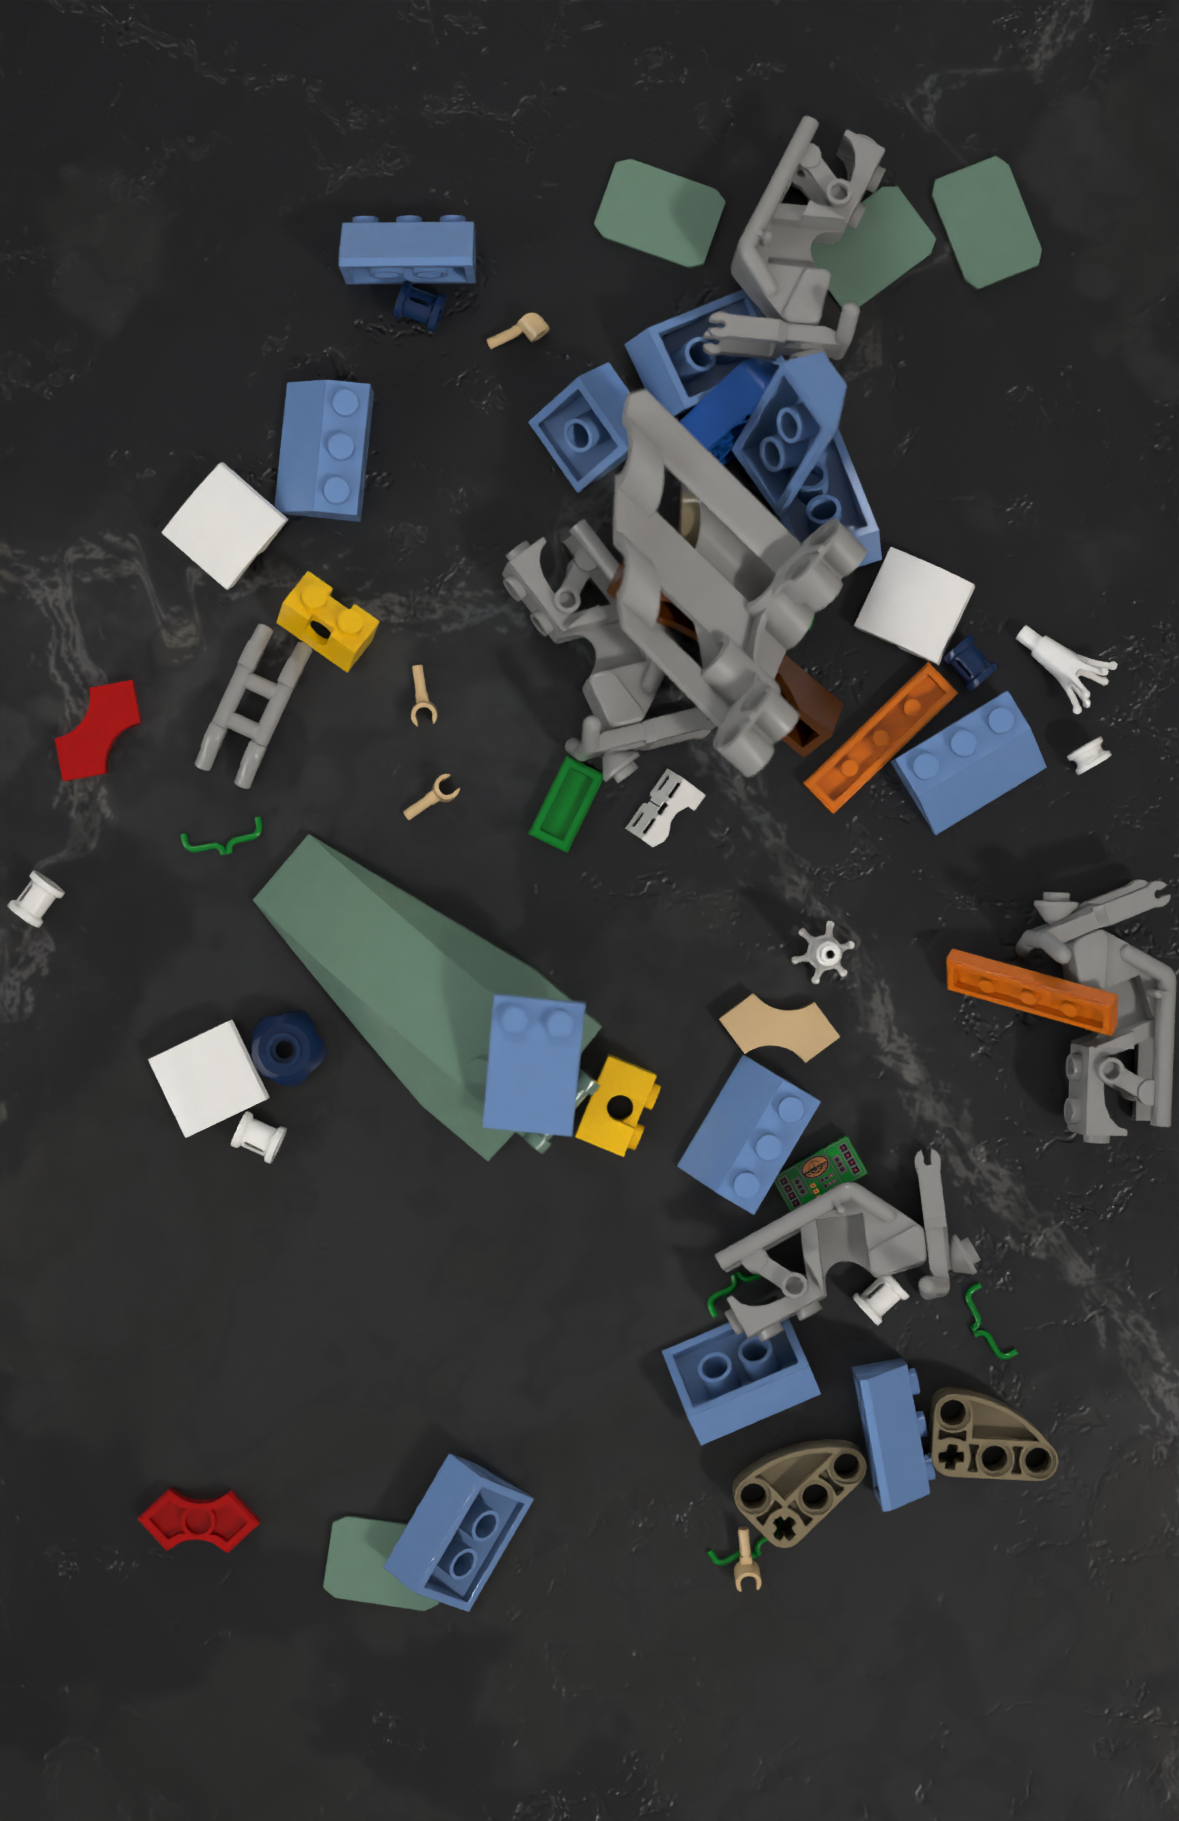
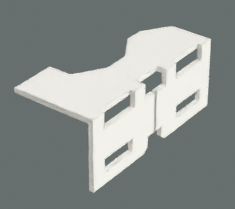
(684, 796)

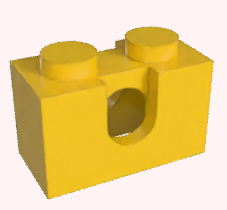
(349, 628)
(615, 1079)

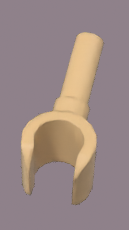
(530, 324)
(421, 695)
(431, 798)
(746, 1565)

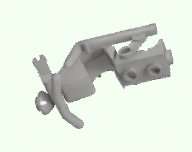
(776, 258)
(623, 674)
(1144, 1007)
(854, 1228)

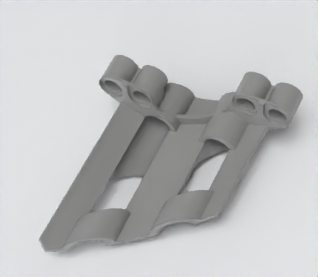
(742, 585)

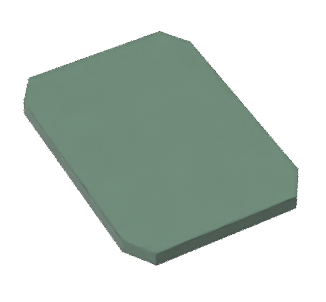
(659, 213)
(986, 222)
(878, 252)
(357, 1560)

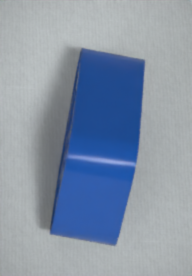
(727, 408)

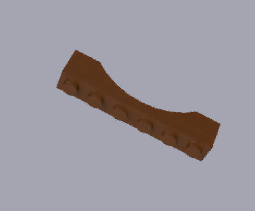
(814, 703)

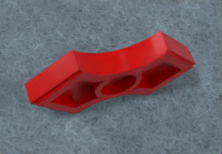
(110, 713)
(217, 1520)

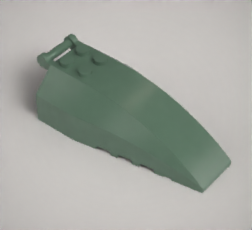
(407, 982)

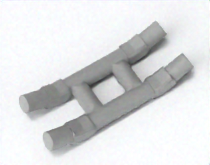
(260, 732)

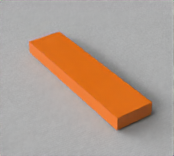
(880, 738)
(1032, 992)

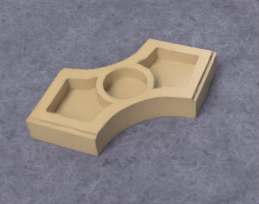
(799, 1030)

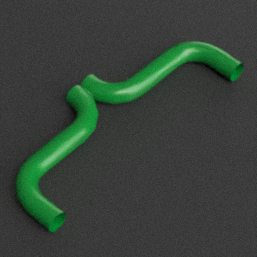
(214, 845)
(729, 1289)
(984, 1333)
(734, 1556)

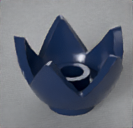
(307, 1046)

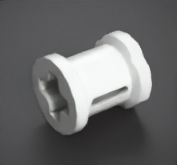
(36, 898)
(258, 1137)
(880, 1297)

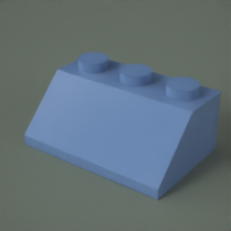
(408, 251)
(791, 427)
(324, 449)
(970, 762)
(748, 1134)
(738, 1380)
(893, 1432)
(458, 1533)

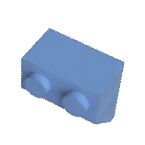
(585, 426)

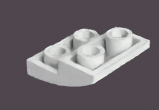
(224, 525)
(914, 605)
(208, 1078)

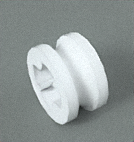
(1089, 755)

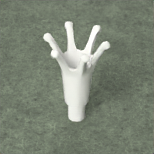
(1066, 665)
(823, 952)

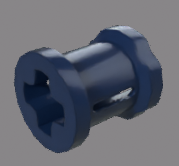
(419, 306)
(970, 663)

